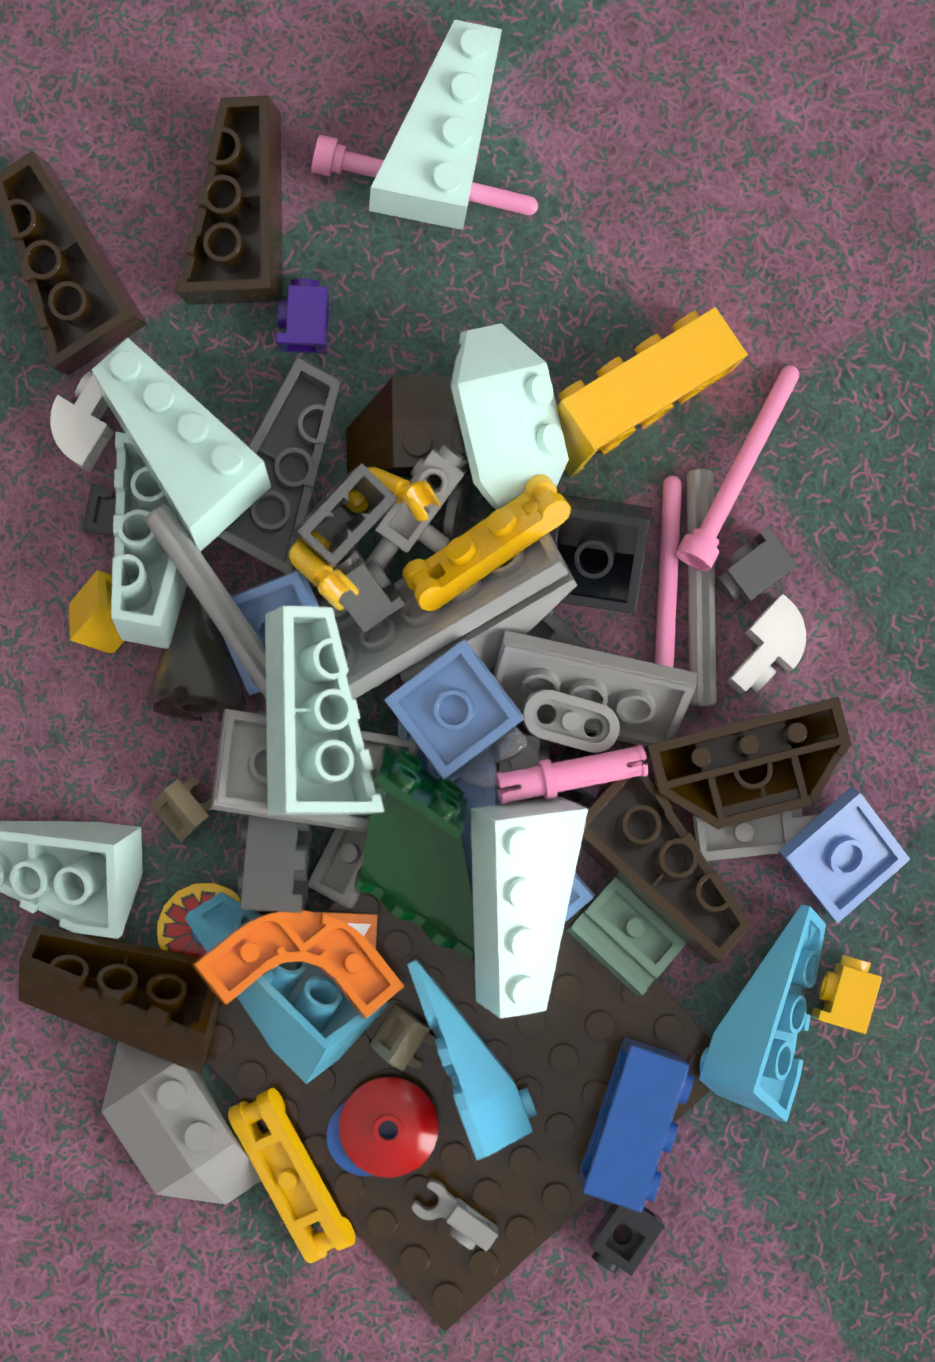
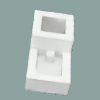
(78, 425)
(779, 638)

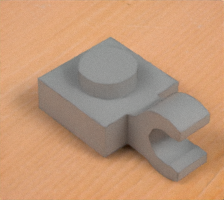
(467, 1224)

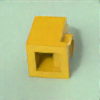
(848, 995)

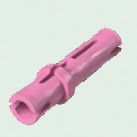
(570, 774)

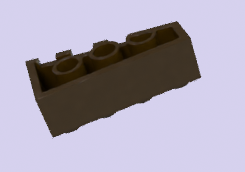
(238, 220)
(69, 276)
(650, 852)
(122, 991)

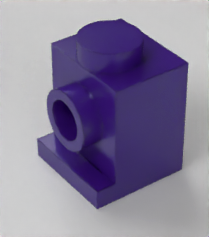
(304, 318)

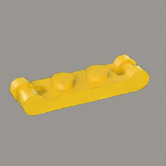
(487, 544)
(290, 1176)

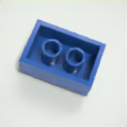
(635, 1125)

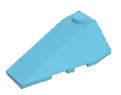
(291, 1004)
(756, 1040)
(482, 1087)

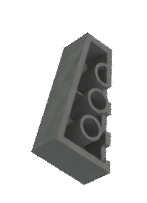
(291, 449)

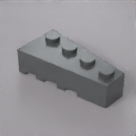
(275, 864)

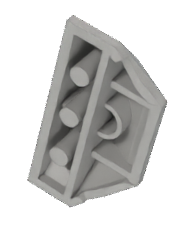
(175, 1129)

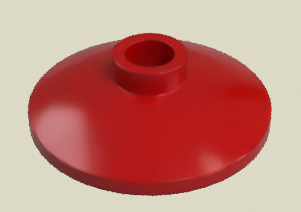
(393, 1101)

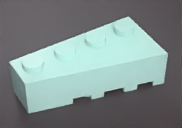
(438, 144)
(186, 449)
(144, 579)
(312, 721)
(521, 898)

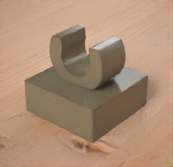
(180, 809)
(400, 1038)

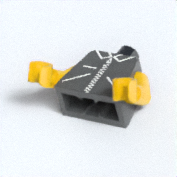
(344, 518)

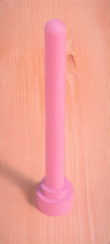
(333, 158)
(700, 546)
(668, 571)

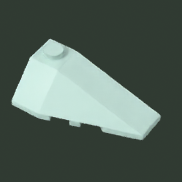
(73, 872)

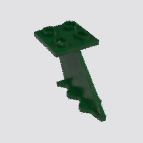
(418, 852)

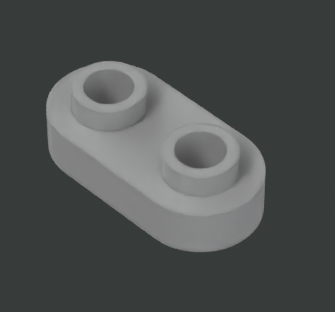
(569, 720)

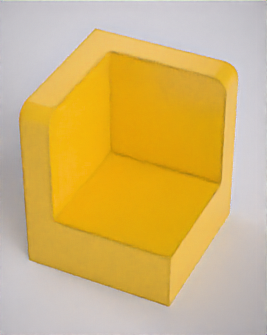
(91, 615)

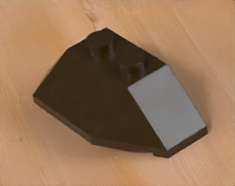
(405, 425)
(753, 764)

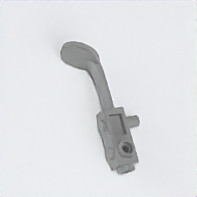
(399, 524)

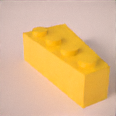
(646, 385)

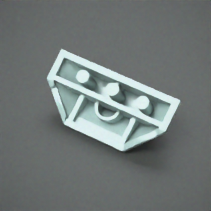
(506, 413)

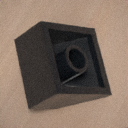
(603, 552)

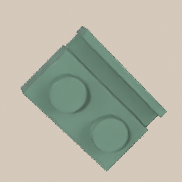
(626, 936)

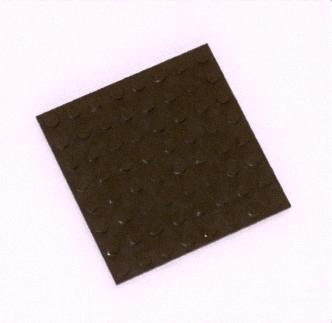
(522, 1188)

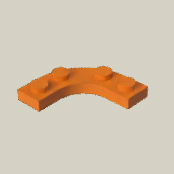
(304, 938)

